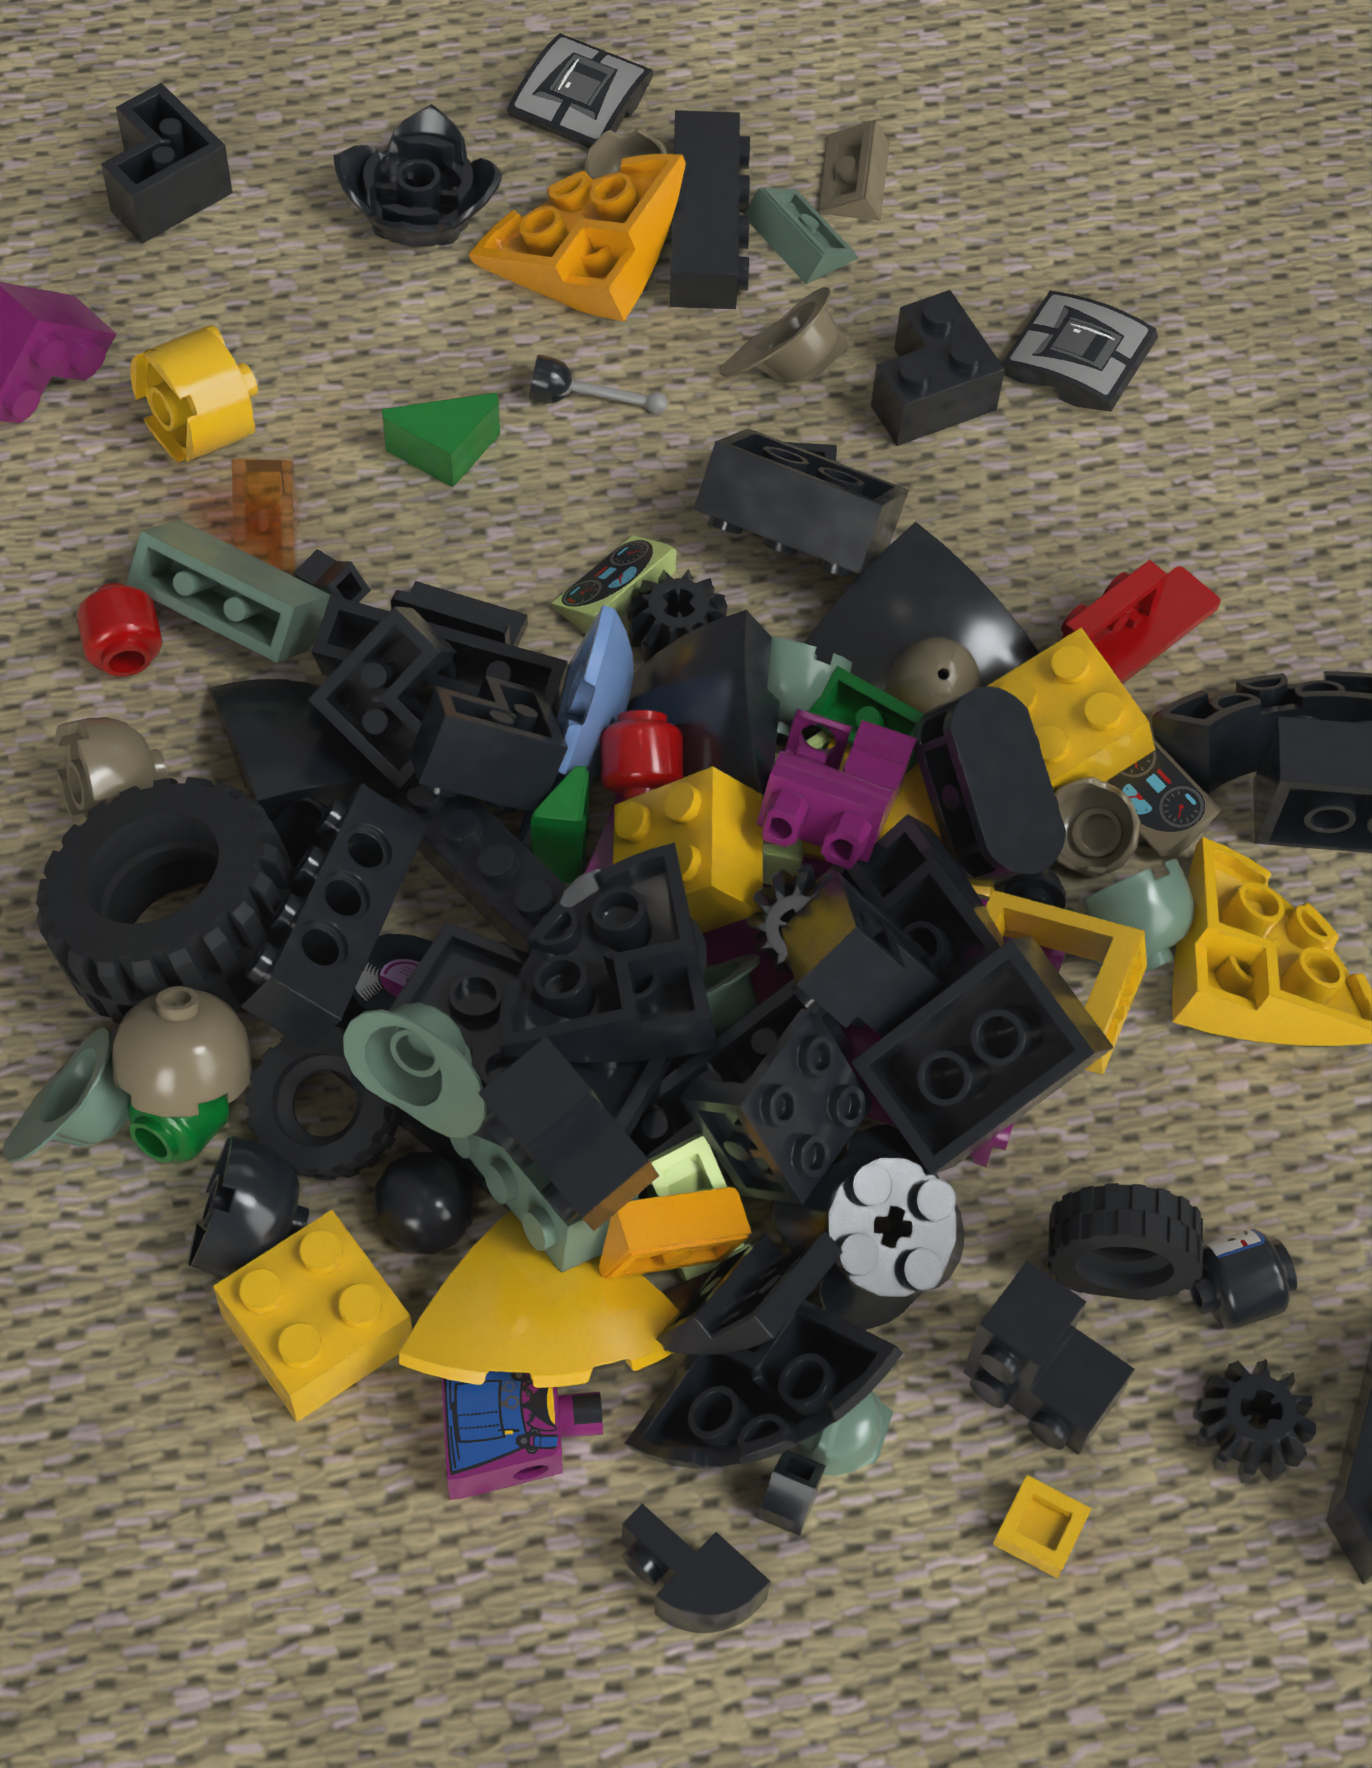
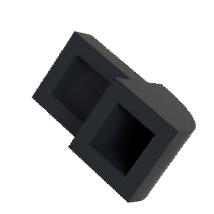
(703, 1588)

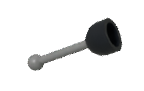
(554, 381)

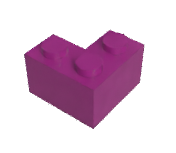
(44, 338)

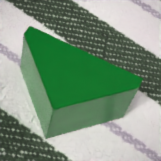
(443, 435)

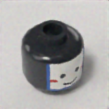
(1244, 1279)

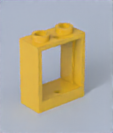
(1115, 945)

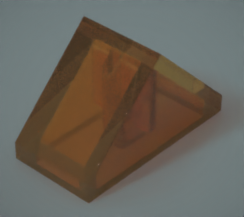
(266, 510)

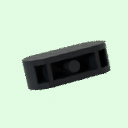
(989, 787)

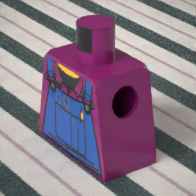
(510, 1431)

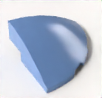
(591, 698)

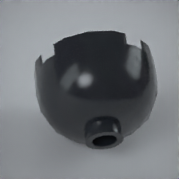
(247, 1208)

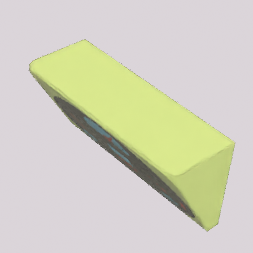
(615, 580)

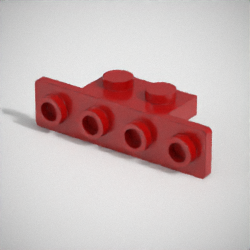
(1142, 616)

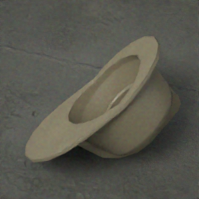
(795, 346)

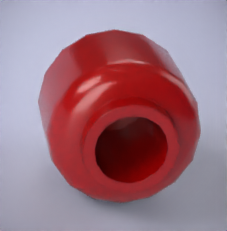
(119, 629)
(640, 753)

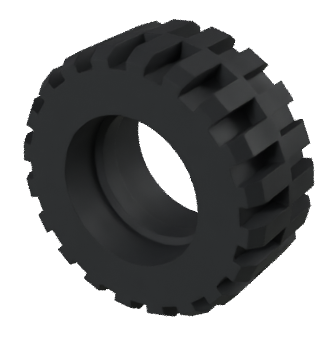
(143, 851)

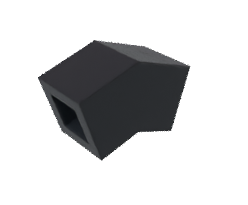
(333, 577)
(791, 1492)

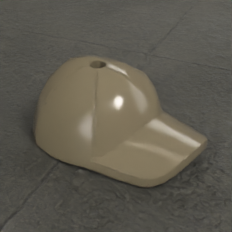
(916, 670)

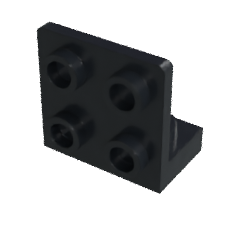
(787, 1118)

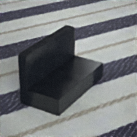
(463, 613)

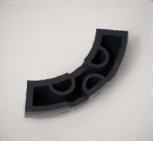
(1229, 733)

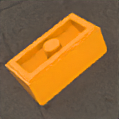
(674, 1232)

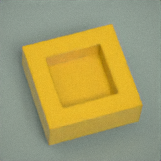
(1042, 1526)

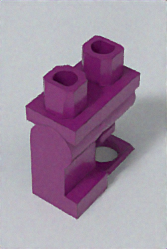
(833, 807)

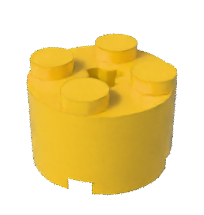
(195, 394)

